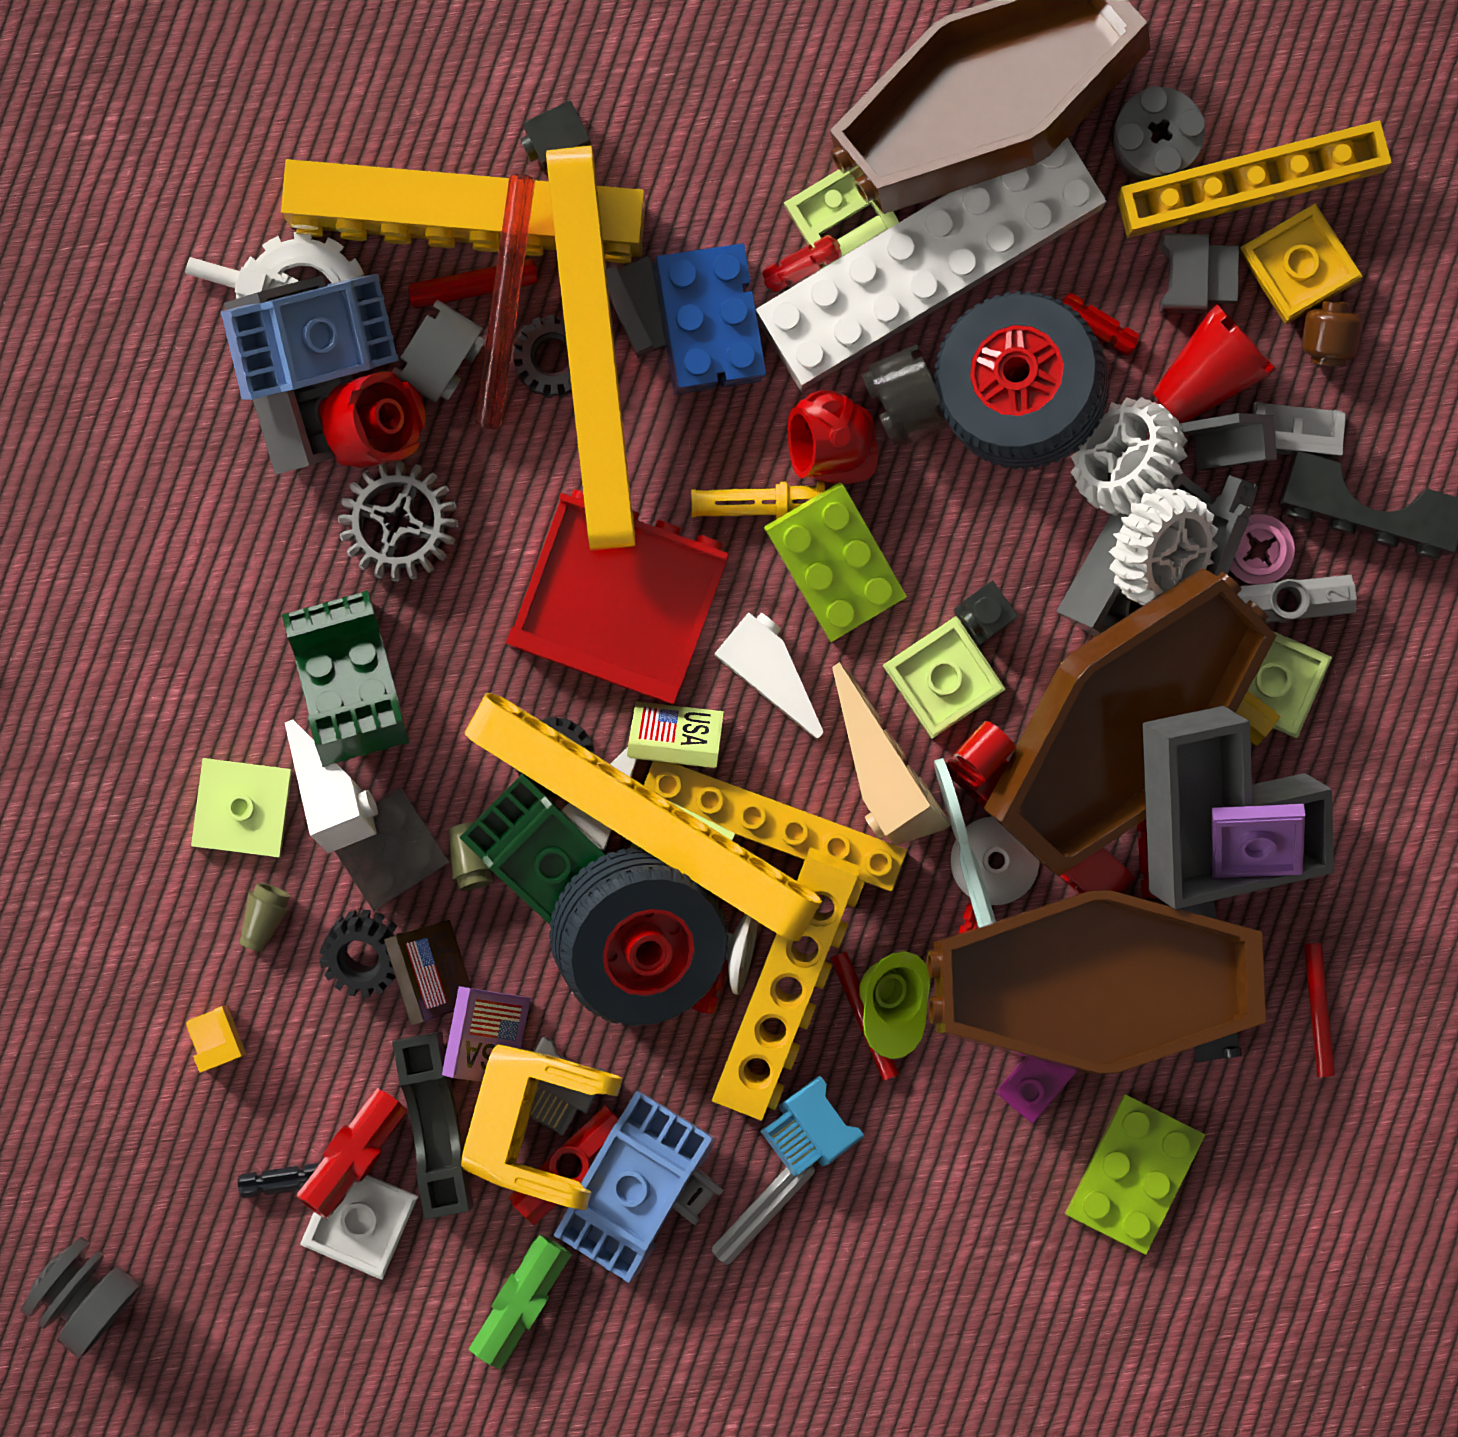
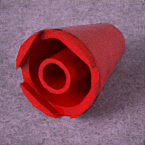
(1211, 368)

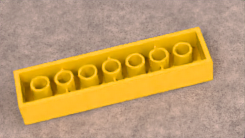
(439, 208)

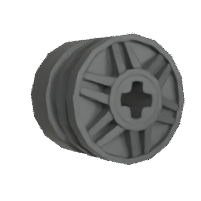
(79, 1297)

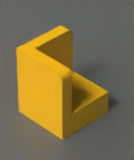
(215, 1039)

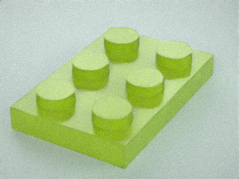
(835, 561)
(1134, 1174)

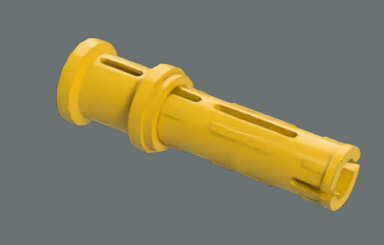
(704, 500)

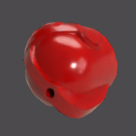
(832, 439)

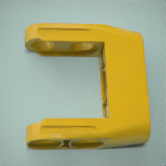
(504, 1113)

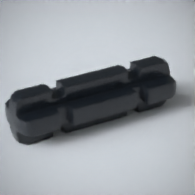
(275, 1181)

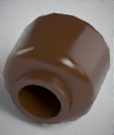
(1332, 334)

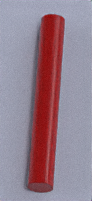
(851, 988)
(1319, 1009)

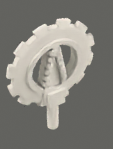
(279, 256)

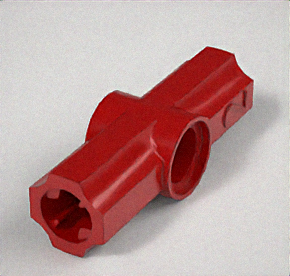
(585, 1144)
(352, 1154)

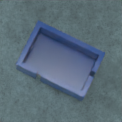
(708, 318)

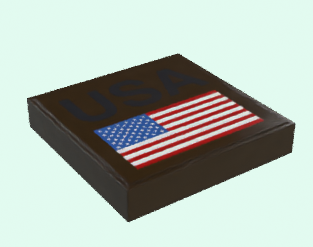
(428, 970)

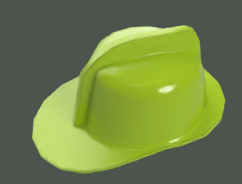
(895, 1003)

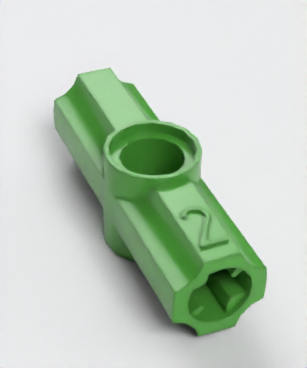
(520, 1301)

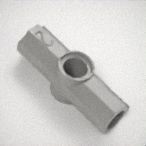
(1314, 597)

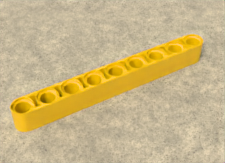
(590, 347)
(643, 817)

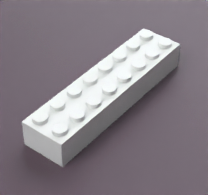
(925, 264)

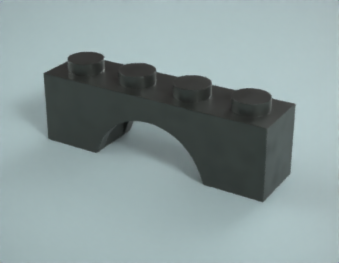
(1318, 490)
(435, 1125)

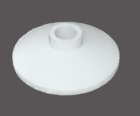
(1019, 864)
(740, 952)

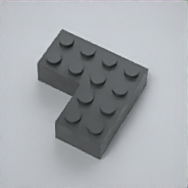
(1206, 764)

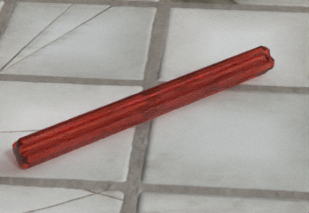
(505, 300)

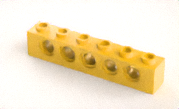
(1253, 179)
(775, 823)
(739, 1086)

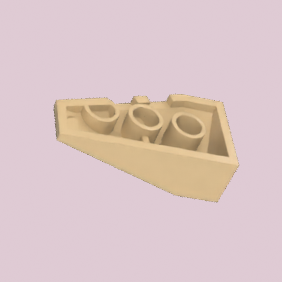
(893, 792)

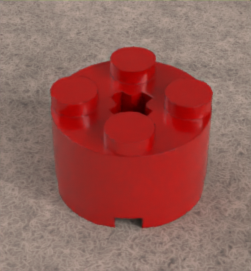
(372, 420)

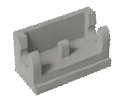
(1305, 429)

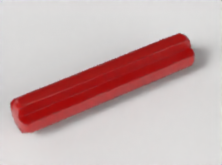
(463, 285)

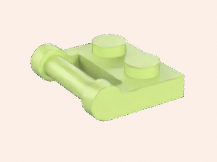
(830, 204)

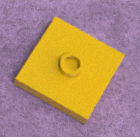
(1300, 263)

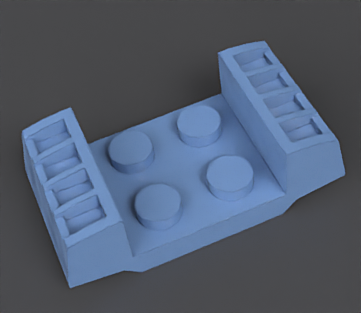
(309, 337)
(635, 1185)

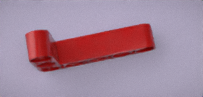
(977, 770)

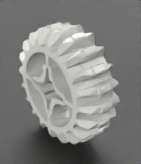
(1134, 462)
(1162, 543)

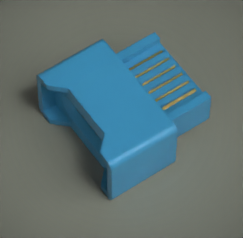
(809, 1129)

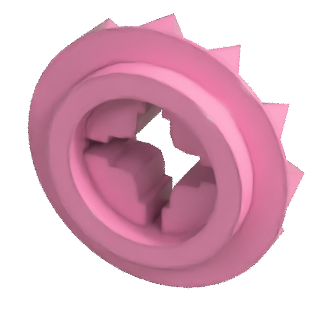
(1279, 555)

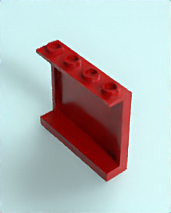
(623, 609)

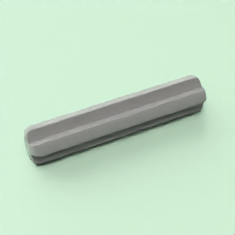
(759, 1214)

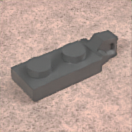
(1231, 518)

